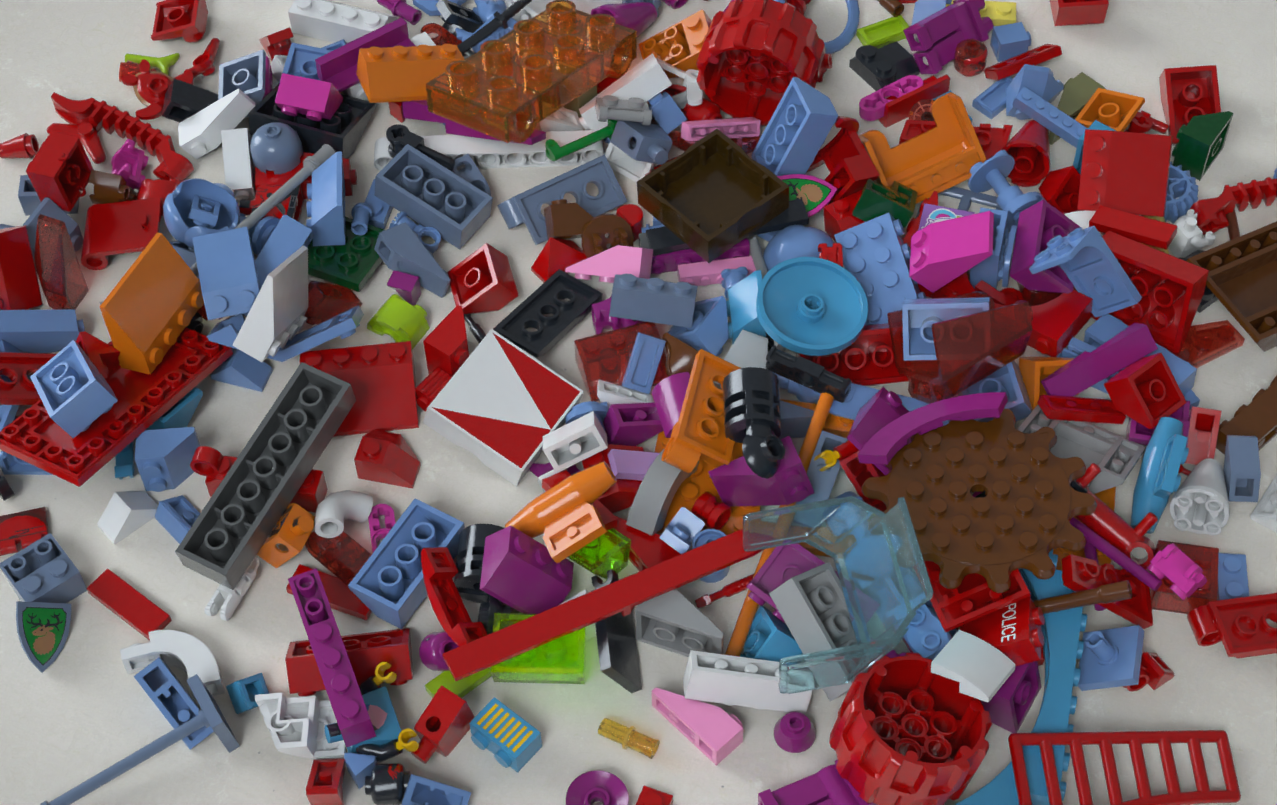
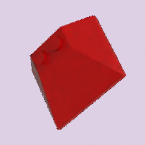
(972, 598)

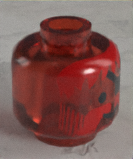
(970, 57)

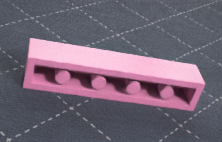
(730, 127)
(710, 273)

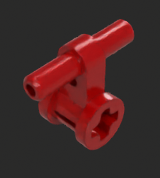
(1143, 123)

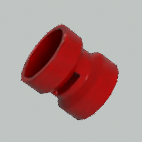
(711, 511)

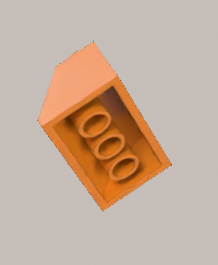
(402, 71)

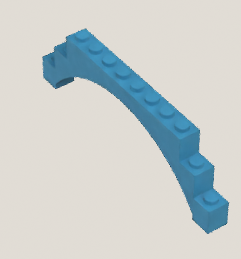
(1060, 655)

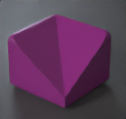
(406, 285)

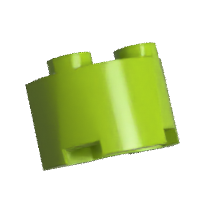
(400, 321)

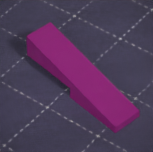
(1099, 364)

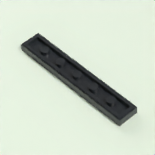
(665, 241)

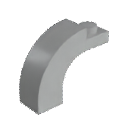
(655, 496)

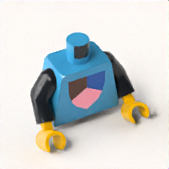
(389, 737)

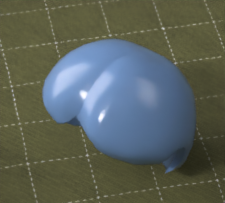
(179, 202)
(793, 243)

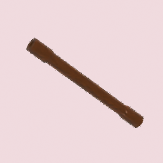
(1103, 594)

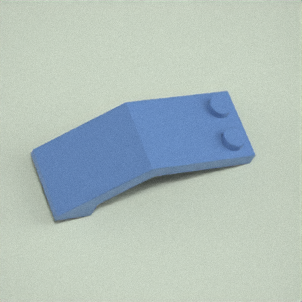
(340, 325)

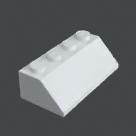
(334, 20)

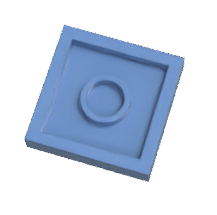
(1111, 658)

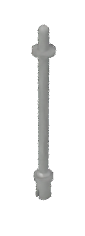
(310, 163)

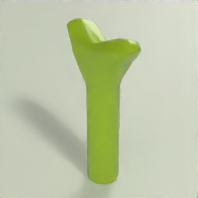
(161, 63)

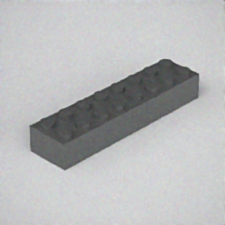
(266, 476)

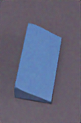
(176, 516)

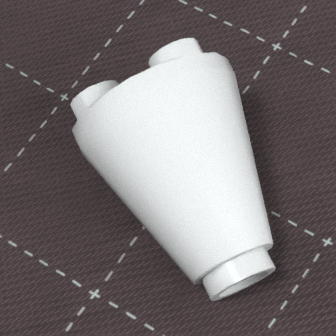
(1202, 500)

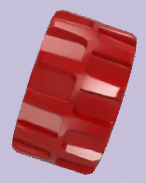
(754, 56)
(907, 737)

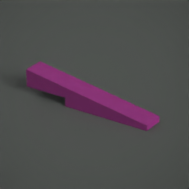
(419, 111)

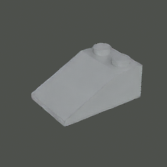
(676, 625)

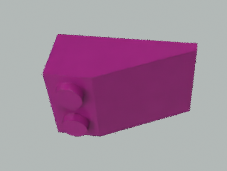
(873, 416)
(742, 487)

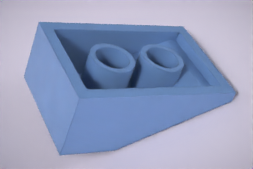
(226, 272)
(73, 390)

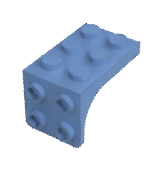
(1090, 268)

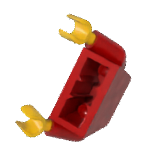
(856, 471)

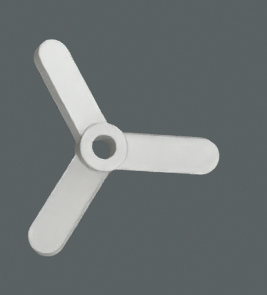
(694, 94)

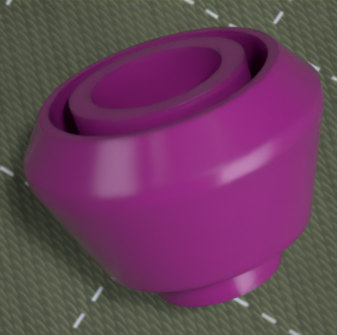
(794, 732)

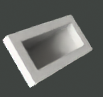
(126, 514)

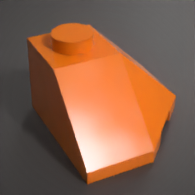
(1035, 370)

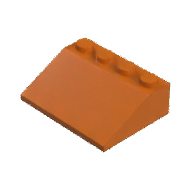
(151, 306)

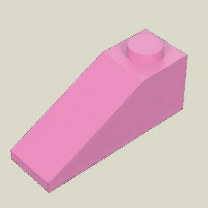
(701, 723)

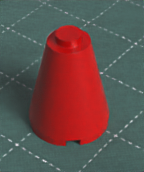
(1031, 154)

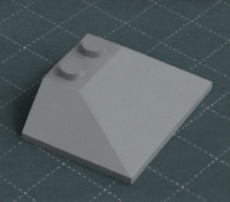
(1092, 444)

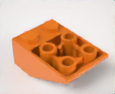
(679, 43)

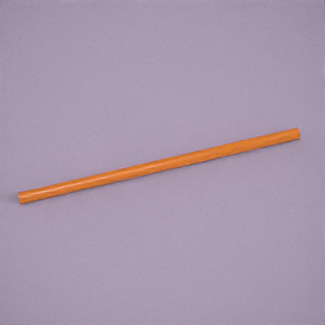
(806, 453)

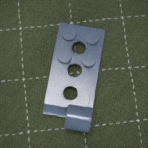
(527, 205)

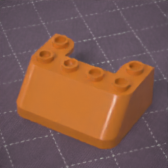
(933, 158)

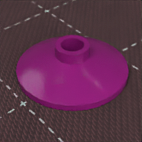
(597, 787)

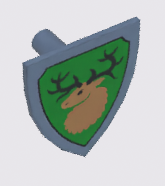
(42, 630)

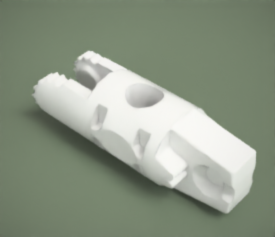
(229, 598)

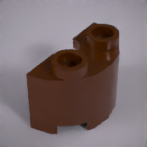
(110, 188)

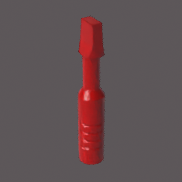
(727, 591)

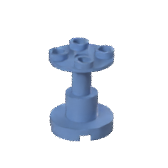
(992, 175)

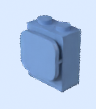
(999, 264)

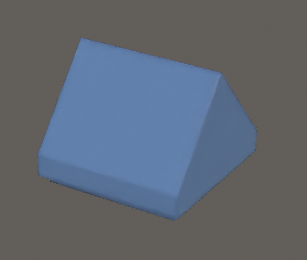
(359, 766)

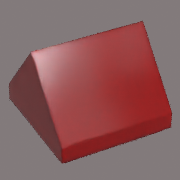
(1158, 670)

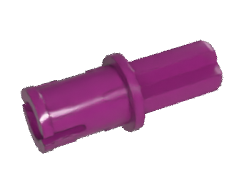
(402, 9)

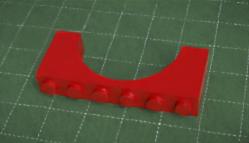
(1052, 322)

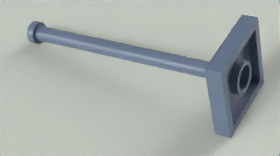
(208, 716)

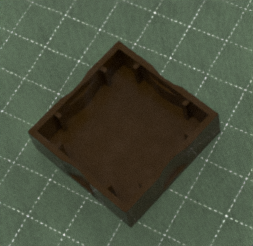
(713, 195)

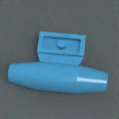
(1159, 470)

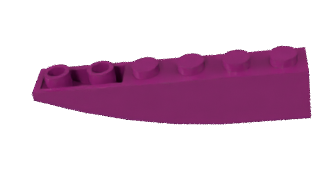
(331, 658)

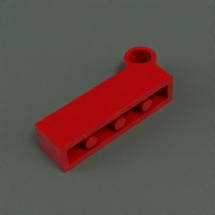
(215, 466)

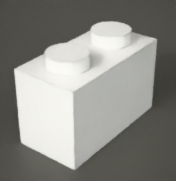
(575, 442)

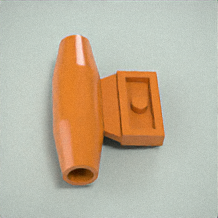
(566, 512)

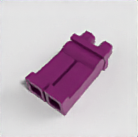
(944, 30)
(821, 788)

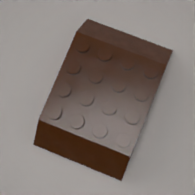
(1246, 281)

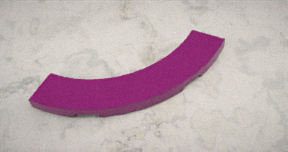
(894, 436)

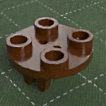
(594, 233)

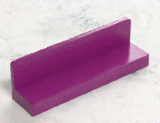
(341, 64)

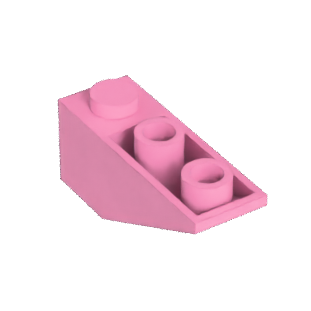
(615, 261)

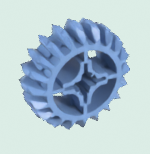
(1181, 186)

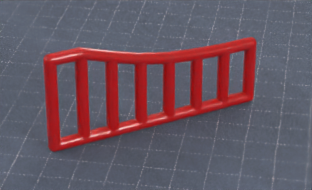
(1135, 740)

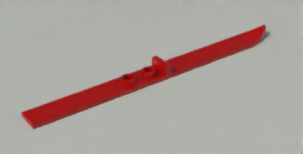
(596, 605)

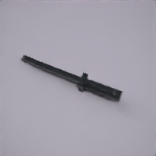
(499, 20)

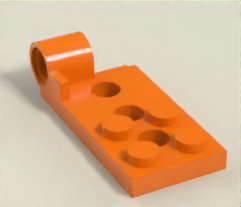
(687, 436)

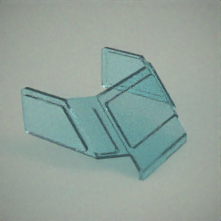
(878, 574)

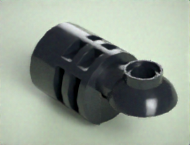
(754, 417)
(469, 569)

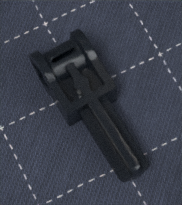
(400, 136)

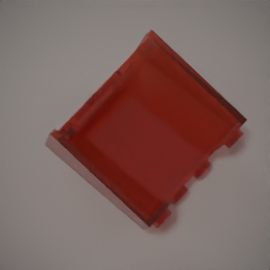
(964, 348)

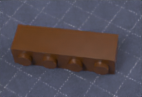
(1256, 419)

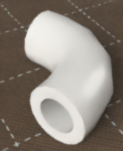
(338, 507)

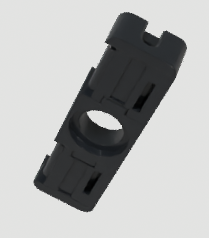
(808, 374)

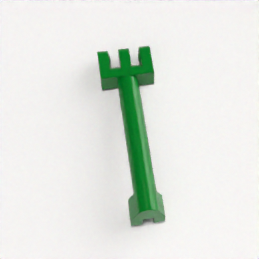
(555, 152)

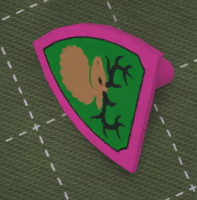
(813, 191)

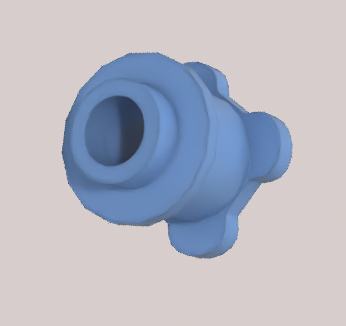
(732, 277)

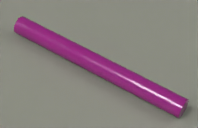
(1117, 556)

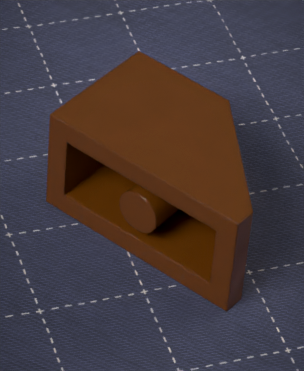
(565, 219)

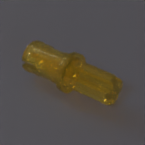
(628, 737)

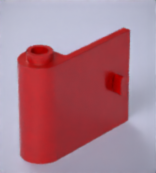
(119, 229)

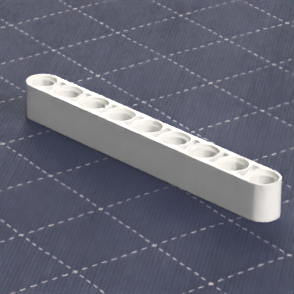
(499, 154)

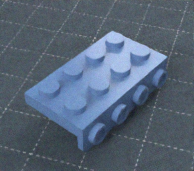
(881, 264)

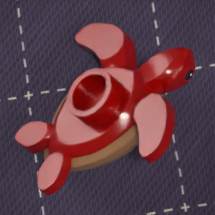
(151, 88)

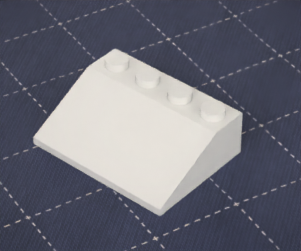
(277, 309)

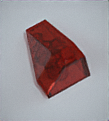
(58, 265)

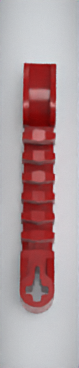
(112, 119)
(1213, 211)

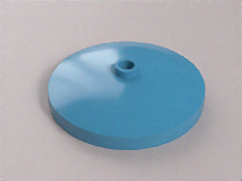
(811, 306)

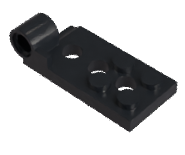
(546, 301)

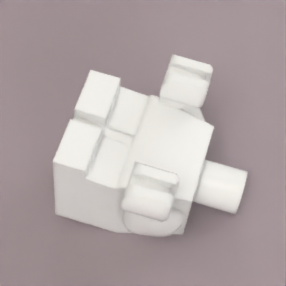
(1189, 236)

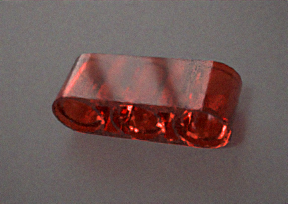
(338, 554)

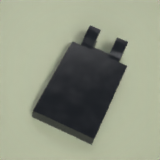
(617, 644)

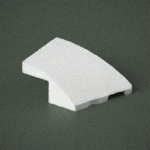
(299, 725)

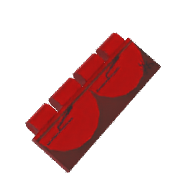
(22, 528)

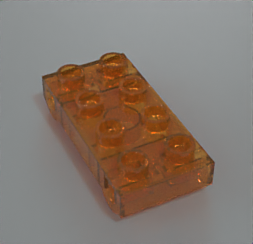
(532, 71)

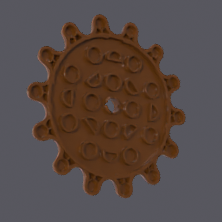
(1007, 530)

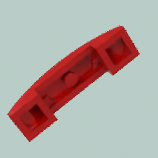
(444, 597)

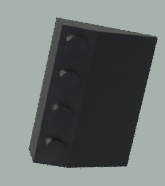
(339, 132)

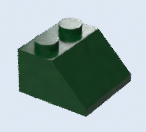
(1201, 142)

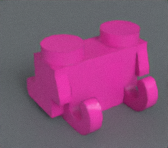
(128, 163)
(1177, 569)

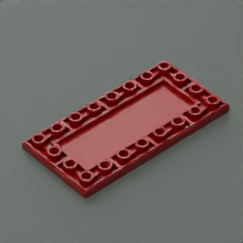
(140, 403)

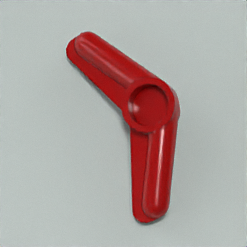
(204, 63)
(87, 136)

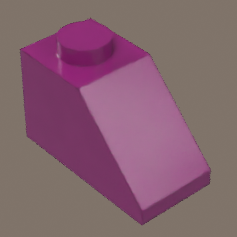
(631, 423)

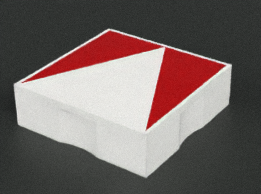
(502, 406)

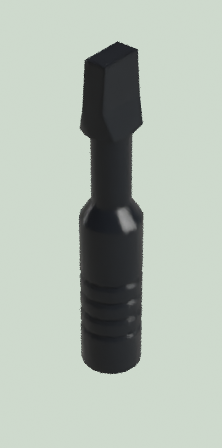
(475, 328)

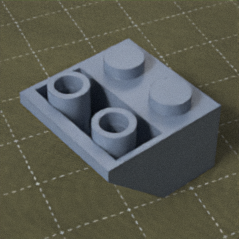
(43, 573)

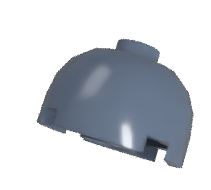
(276, 148)

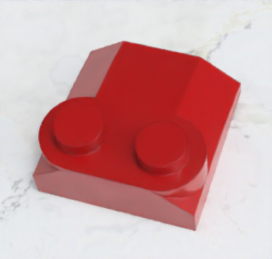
(180, 19)

